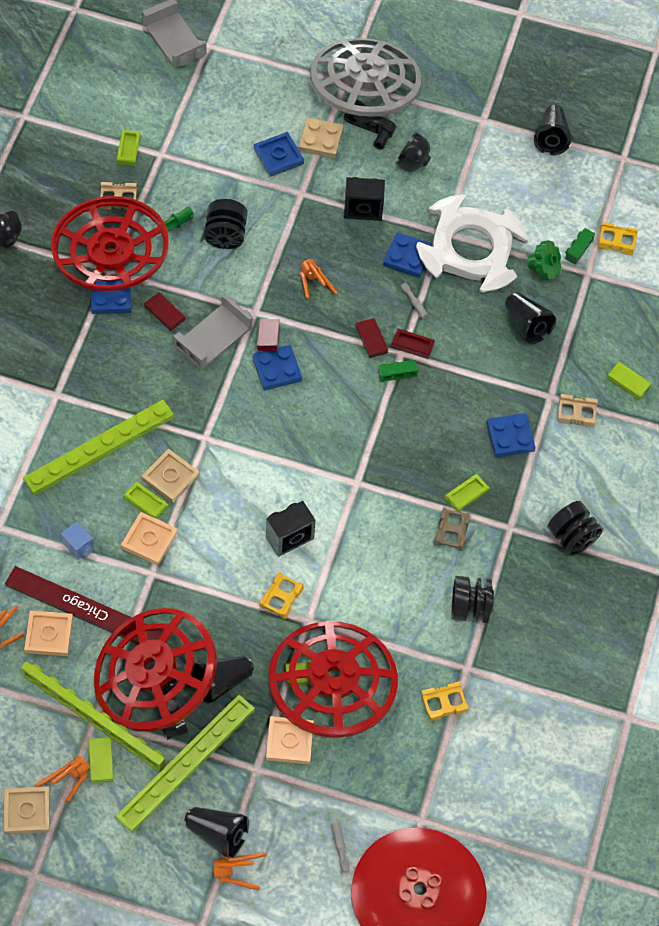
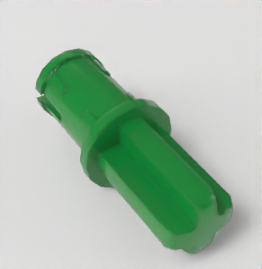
(179, 218)

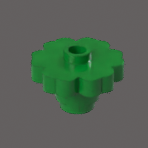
(545, 260)

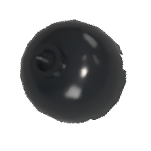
(415, 153)
(9, 228)

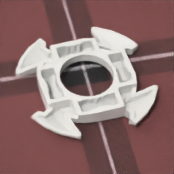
(497, 228)

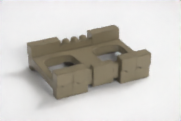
(445, 527)

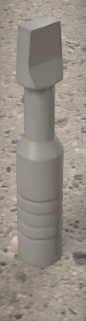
(415, 302)
(340, 846)

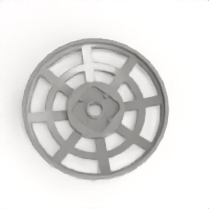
(375, 77)

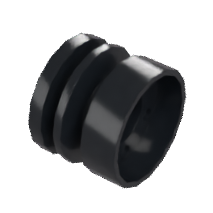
(225, 224)
(575, 528)
(471, 599)

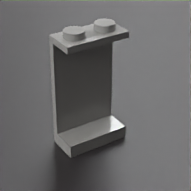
(173, 34)
(214, 333)

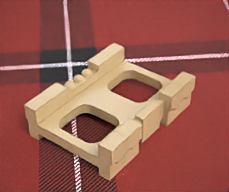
(118, 191)
(577, 404)

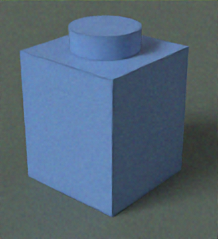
(77, 540)

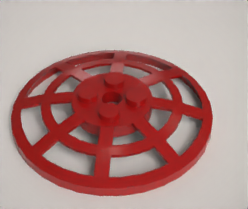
(109, 238)
(160, 674)
(330, 686)

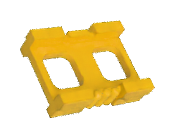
(617, 243)
(288, 598)
(442, 695)

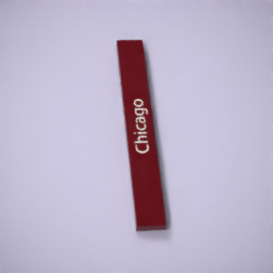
(73, 603)

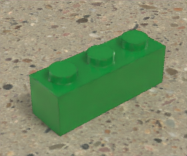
(579, 246)
(398, 370)

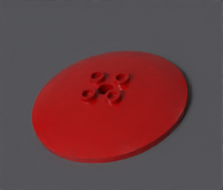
(412, 857)

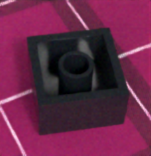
(364, 198)
(290, 528)

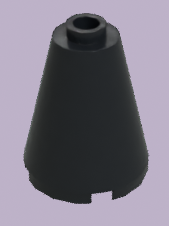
(553, 132)
(530, 317)
(228, 675)
(218, 829)

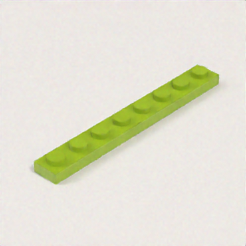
(98, 447)
(99, 720)
(185, 763)

